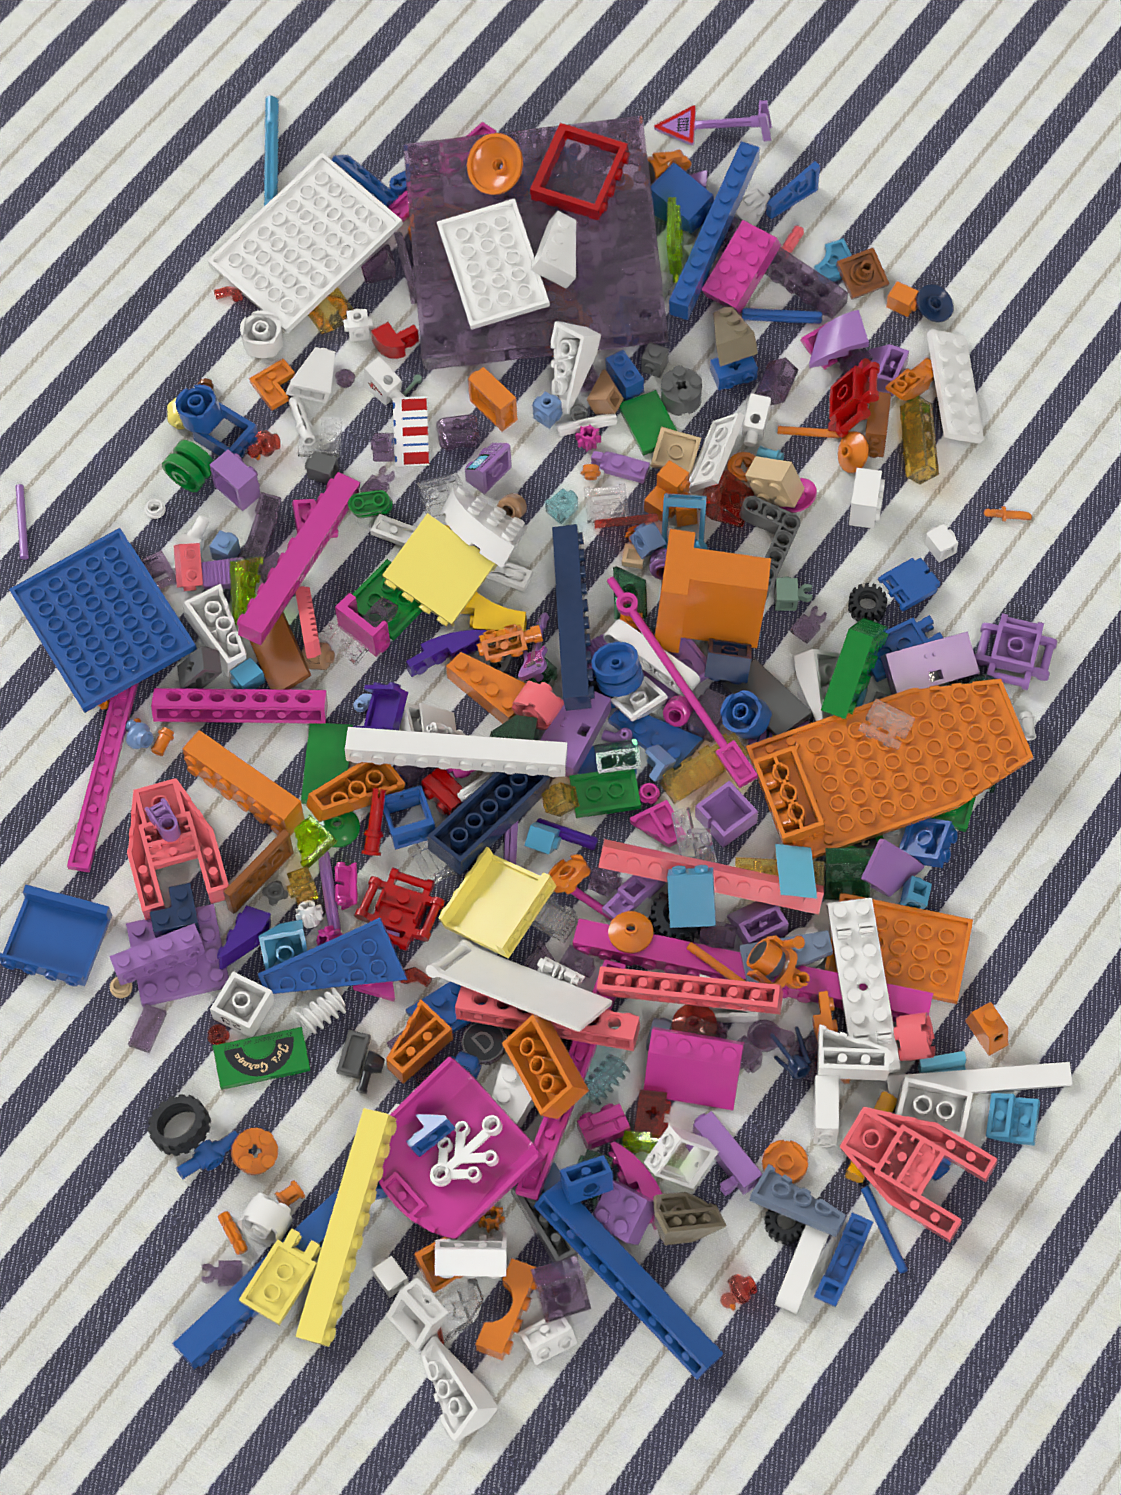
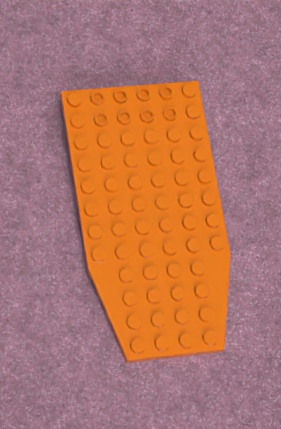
(842, 788)

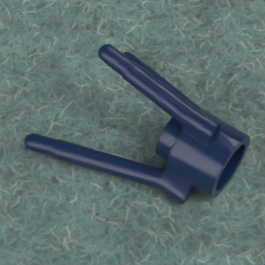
(797, 1065)

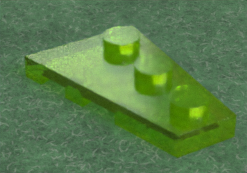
(243, 583)

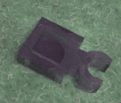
(378, 483)
(808, 627)
(227, 1272)

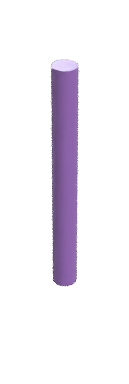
(22, 528)

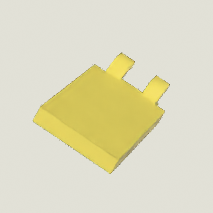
(281, 1278)

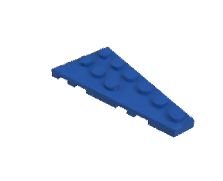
(347, 960)

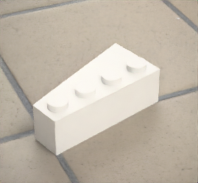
(215, 626)

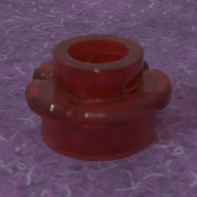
(218, 1029)

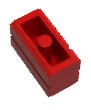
(442, 790)

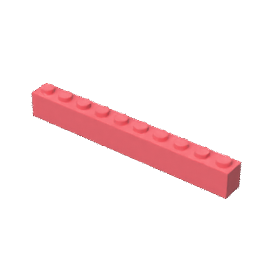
(727, 879)

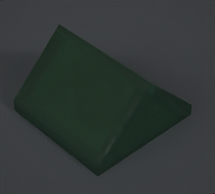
(631, 584)

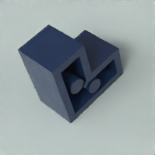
(179, 915)

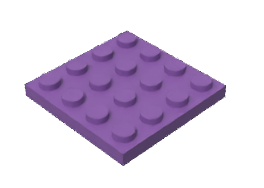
(186, 978)

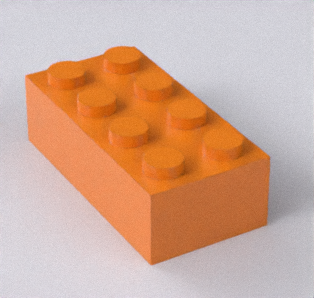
(545, 1067)

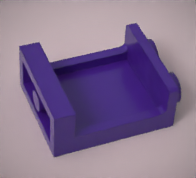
(385, 706)

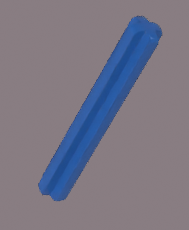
(782, 315)

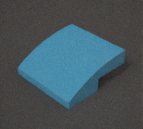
(1013, 1119)

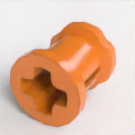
(290, 1194)

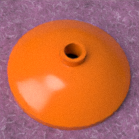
(485, 162)

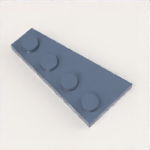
(816, 947)
(786, 1198)

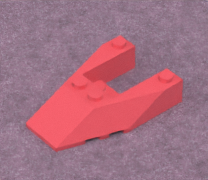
(151, 852)
(901, 1158)

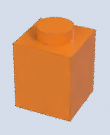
(902, 299)

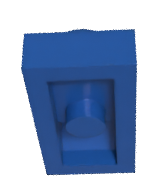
(434, 1130)

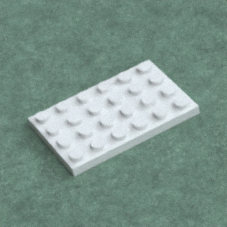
(492, 264)

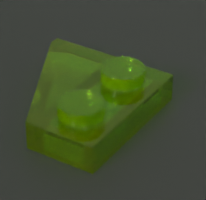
(312, 841)
(639, 1141)

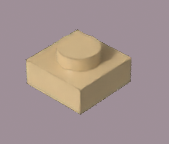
(631, 557)

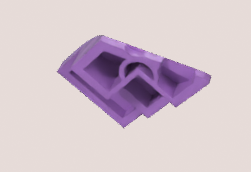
(838, 338)
(890, 868)

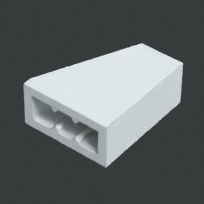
(314, 376)

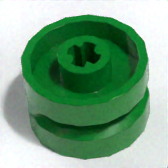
(188, 465)

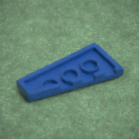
(653, 731)

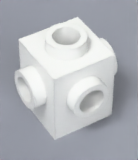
(358, 324)

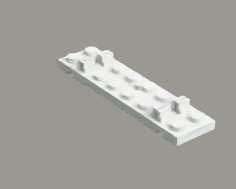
(858, 963)

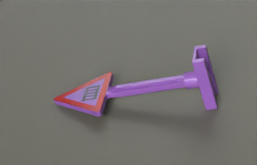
(683, 124)

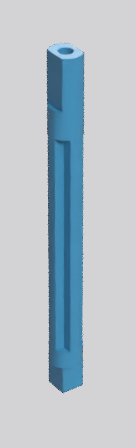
(271, 148)

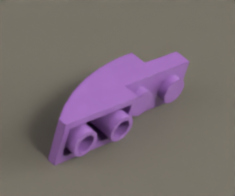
(631, 895)

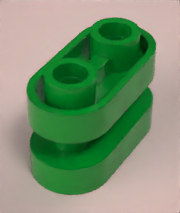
(370, 504)

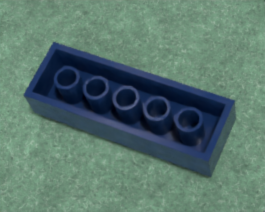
(485, 817)

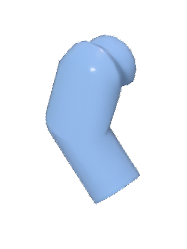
(362, 702)

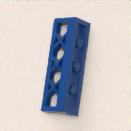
(365, 179)

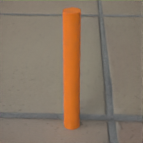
(801, 431)
(712, 962)

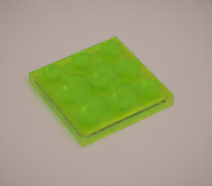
(674, 238)

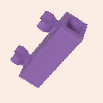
(731, 1156)

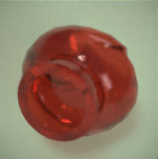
(266, 445)
(741, 1291)

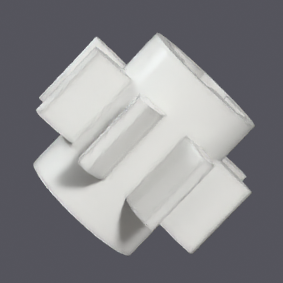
(309, 913)

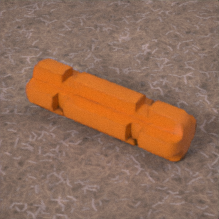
(232, 1233)

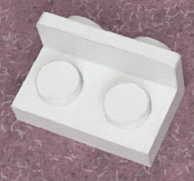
(548, 1339)

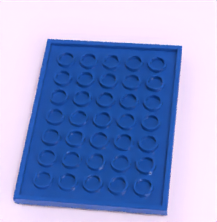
(102, 620)

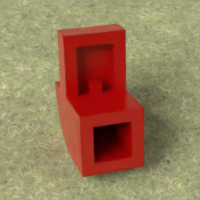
(394, 344)

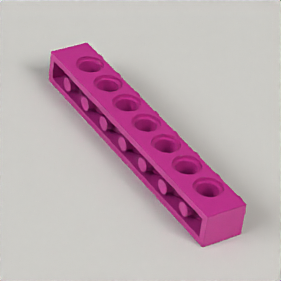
(239, 705)

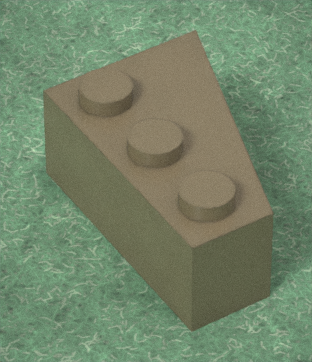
(733, 336)

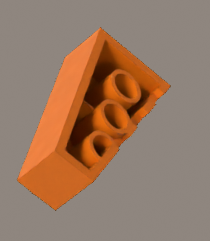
(485, 685)
(353, 790)

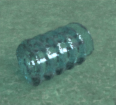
(604, 1077)

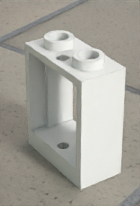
(825, 1110)
(688, 1172)
(429, 1318)

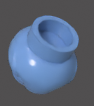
(138, 734)

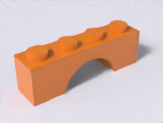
(497, 1335)

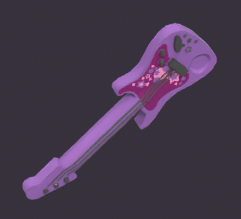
(535, 660)

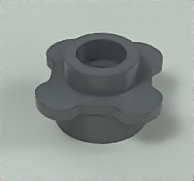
(271, 888)

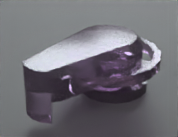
(761, 1036)

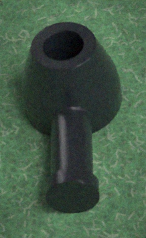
(373, 1064)

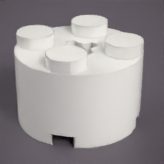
(261, 334)
(265, 1220)

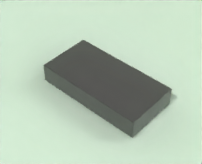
(353, 1054)

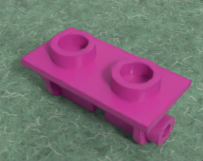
(346, 892)

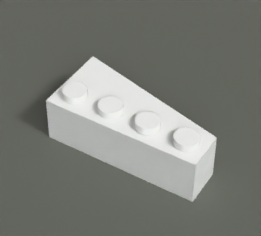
(512, 1094)

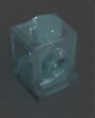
(562, 505)

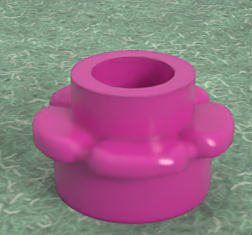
(649, 788)

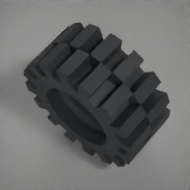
(867, 593)
(782, 1234)

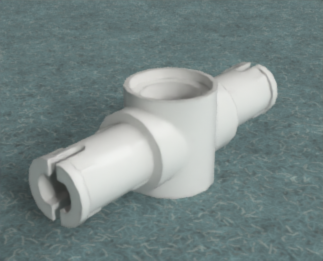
(195, 534)

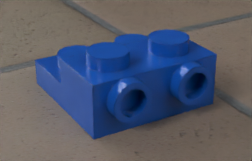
(929, 841)

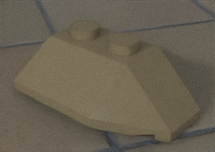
(685, 1218)

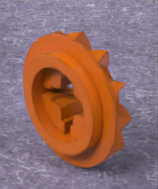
(735, 462)

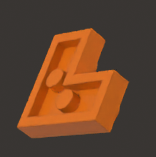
(268, 383)

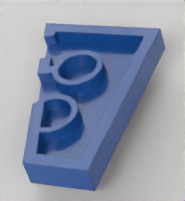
(797, 190)

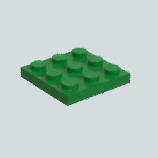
(374, 589)

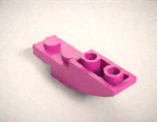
(634, 1173)

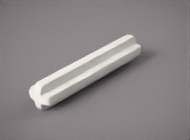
(596, 422)
(471, 788)

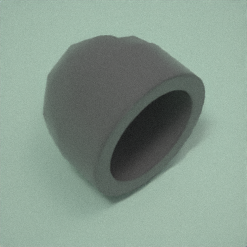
(579, 416)

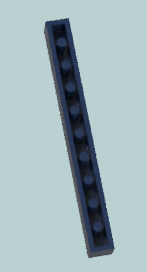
(571, 617)

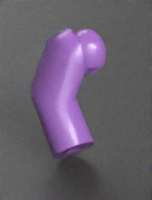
(621, 735)

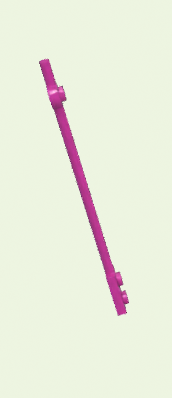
(729, 753)

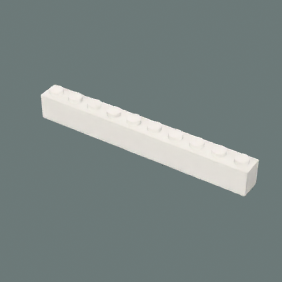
(456, 751)

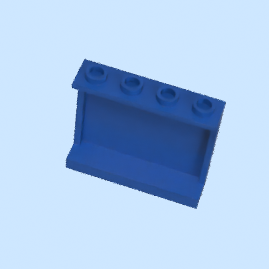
(56, 936)

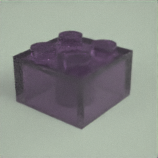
(561, 1289)

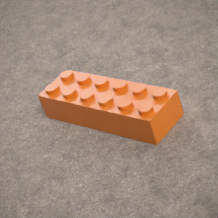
(242, 784)

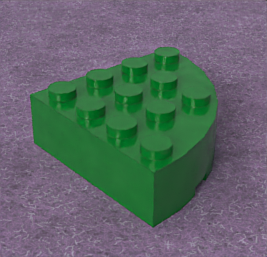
(854, 666)

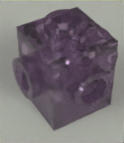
(604, 881)

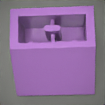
(892, 363)
(758, 922)

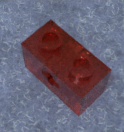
(652, 1103)

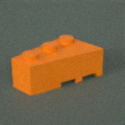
(418, 1043)

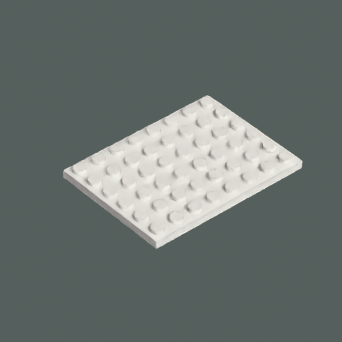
(305, 242)

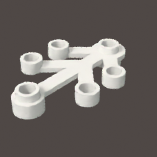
(464, 1154)

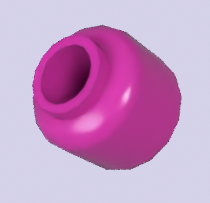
(677, 711)

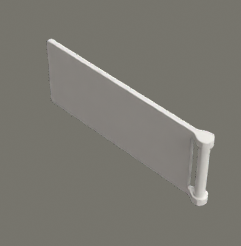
(520, 986)

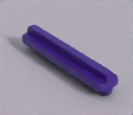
(572, 835)

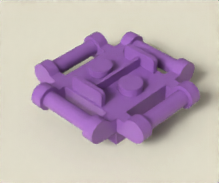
(1015, 650)

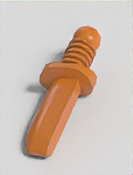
(1007, 514)

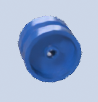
(617, 669)

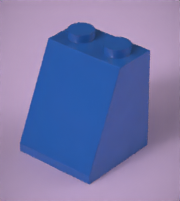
(689, 194)

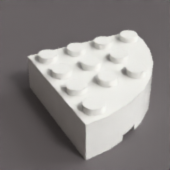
(483, 525)

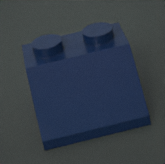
(728, 661)

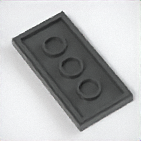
(786, 708)

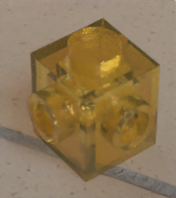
(560, 799)
(301, 885)

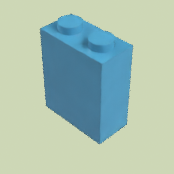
(691, 896)

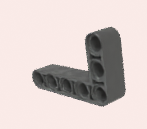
(776, 526)

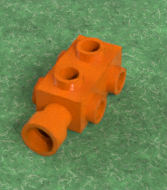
(503, 645)

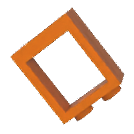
(492, 399)

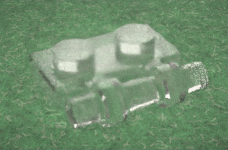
(890, 719)

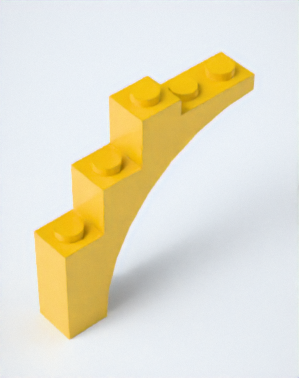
(490, 616)

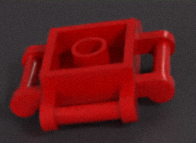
(851, 396)
(401, 907)

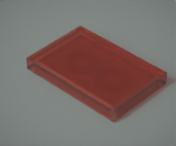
(625, 521)

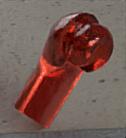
(228, 291)
(414, 975)

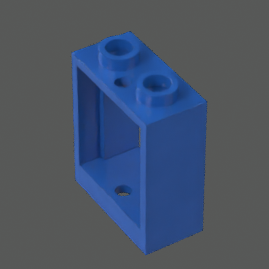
(239, 447)
(410, 833)

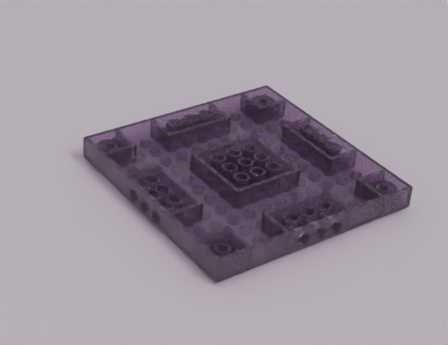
(615, 256)

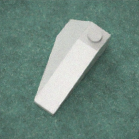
(814, 673)
(461, 1396)

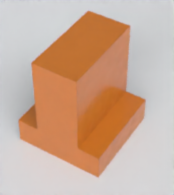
(710, 594)

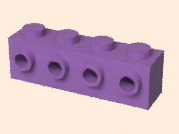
(157, 954)

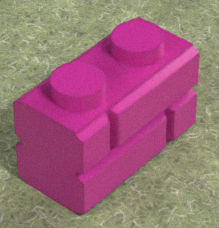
(602, 1126)

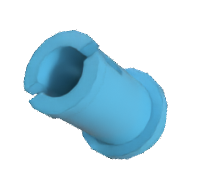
(768, 453)

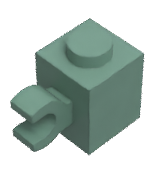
(787, 593)

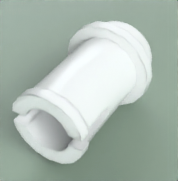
(1026, 720)

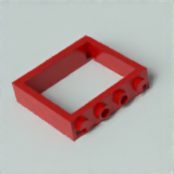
(569, 203)

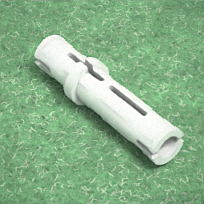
(303, 426)

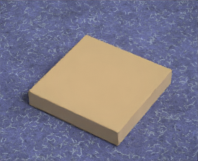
(676, 447)

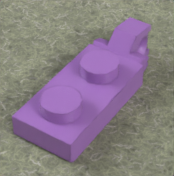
(621, 466)

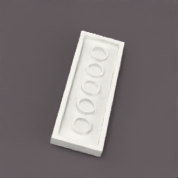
(955, 386)

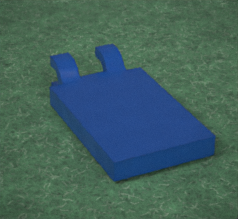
(904, 636)

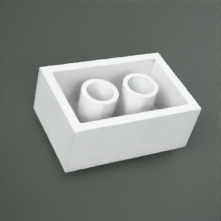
(934, 1104)

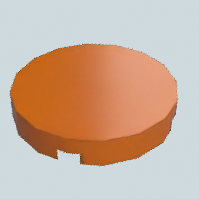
(787, 1159)

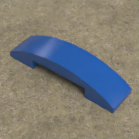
(844, 1260)

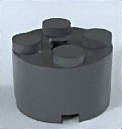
(681, 391)

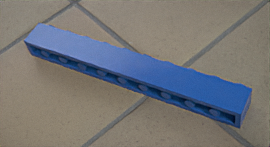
(714, 230)
(629, 1281)
(228, 1313)

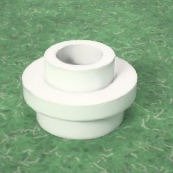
(154, 504)

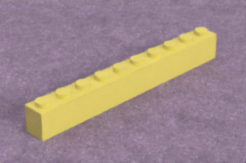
(346, 1227)

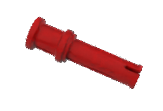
(374, 833)

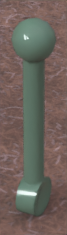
(417, 379)

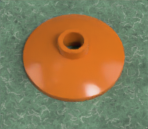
(853, 452)
(630, 941)

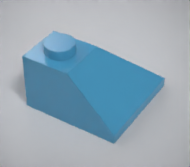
(282, 943)

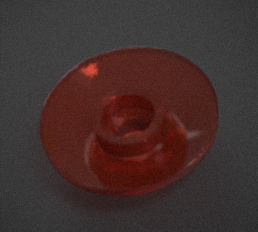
(704, 1015)

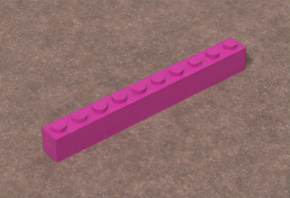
(298, 559)

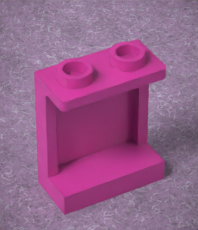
(374, 638)

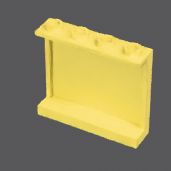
(438, 570)
(496, 903)

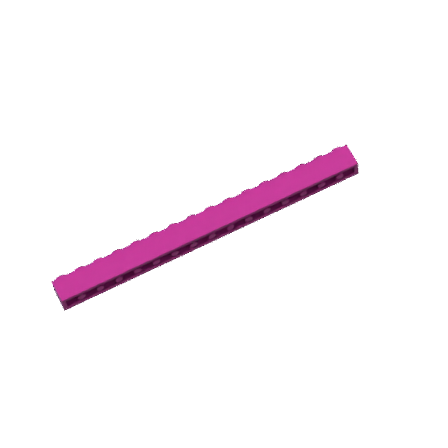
(674, 958)

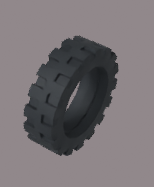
(188, 1140)

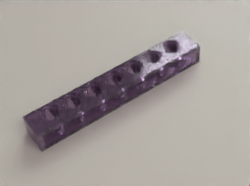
(801, 275)

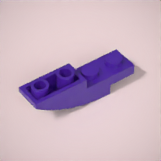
(444, 646)

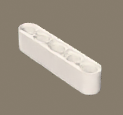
(623, 632)
(801, 1269)

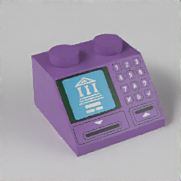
(489, 466)

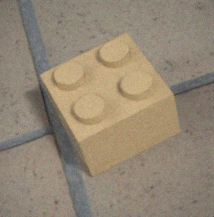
(775, 481)

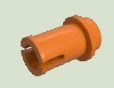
(162, 741)

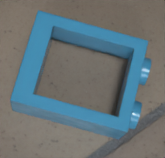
(685, 501)

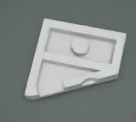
(753, 205)

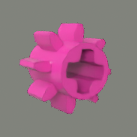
(588, 437)
(327, 934)

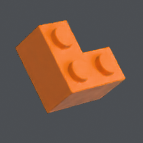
(670, 480)

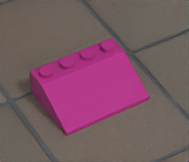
(694, 1067)

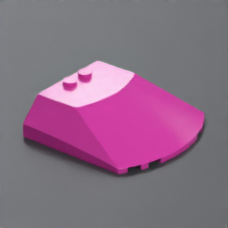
(461, 1203)

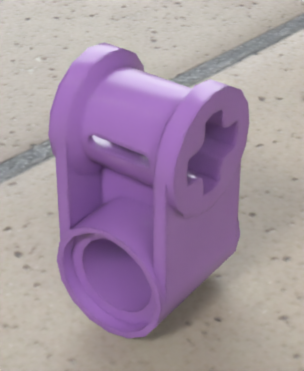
(163, 817)

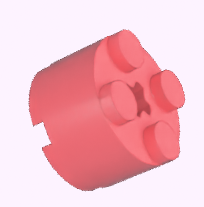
(538, 702)
(915, 1037)

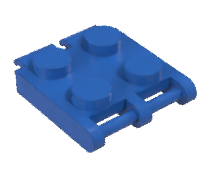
(910, 583)

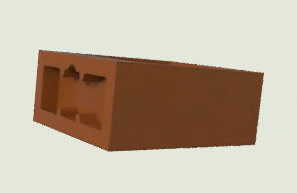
(877, 425)

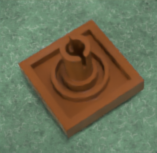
(862, 273)

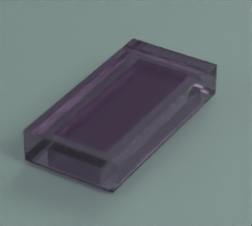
(147, 1028)

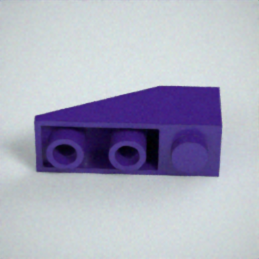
(244, 936)

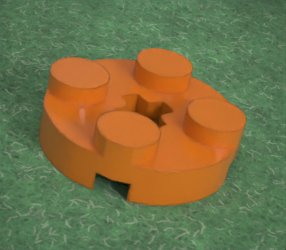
(569, 873)
(262, 1140)

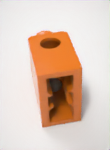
(988, 1025)

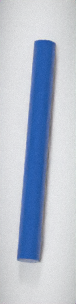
(884, 1230)

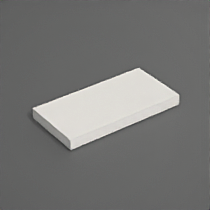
(715, 451)

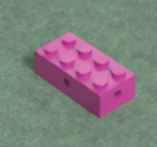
(741, 266)

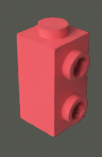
(188, 566)

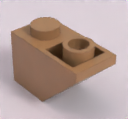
(605, 395)

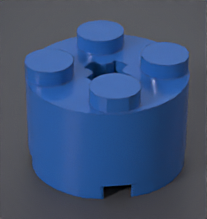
(198, 409)
(745, 715)

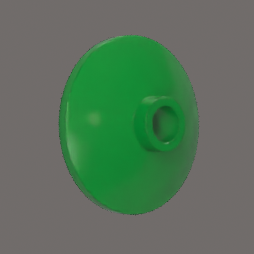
(344, 833)

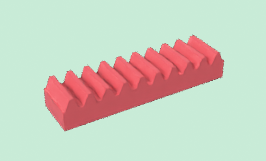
(308, 622)

